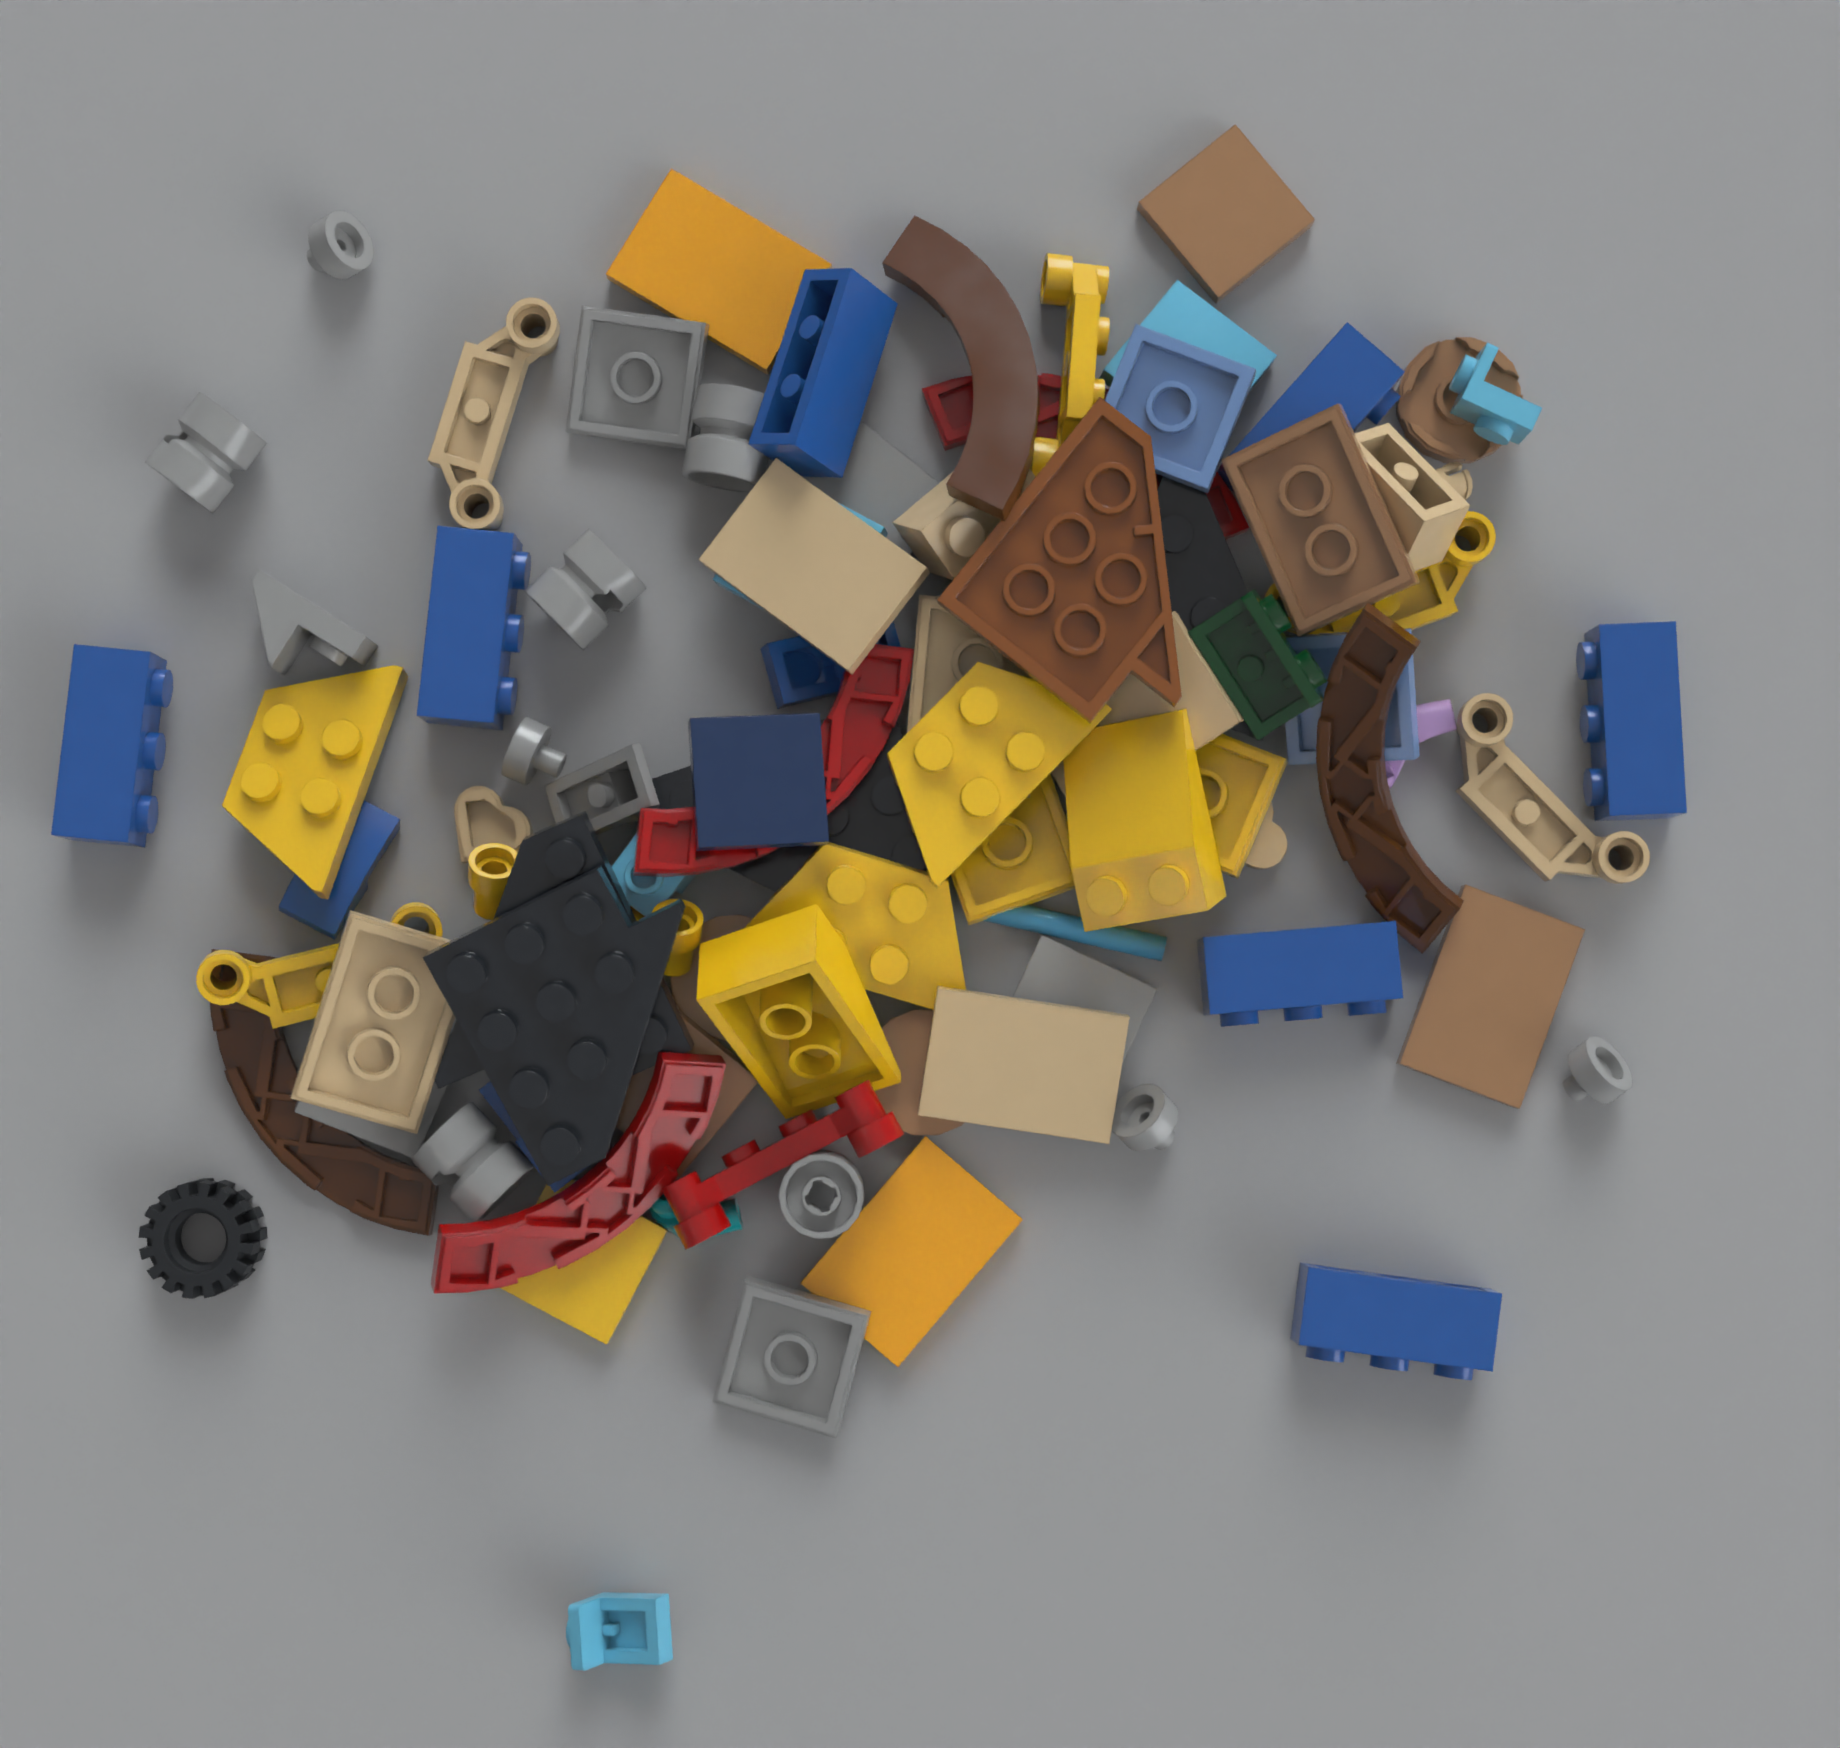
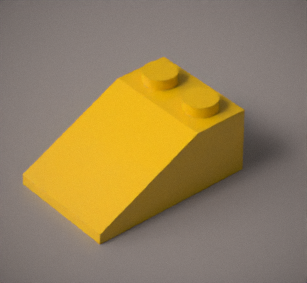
(1140, 824)
(794, 1010)

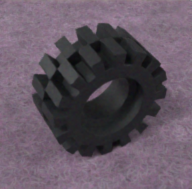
(165, 1242)

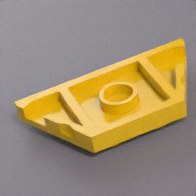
(979, 760)
(312, 767)
(887, 917)

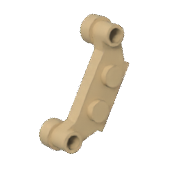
(482, 409)
(1527, 811)

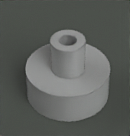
(339, 245)
(530, 753)
(1597, 1072)
(1145, 1118)

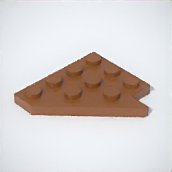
(1079, 572)

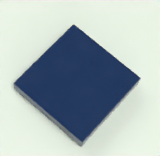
(758, 781)

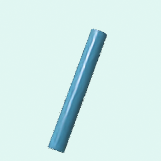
(1071, 928)

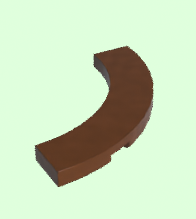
(999, 357)
(1356, 783)
(318, 1154)

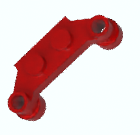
(698, 1201)

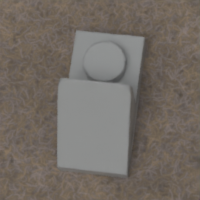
(291, 619)
(607, 789)

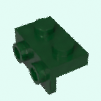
(1258, 663)

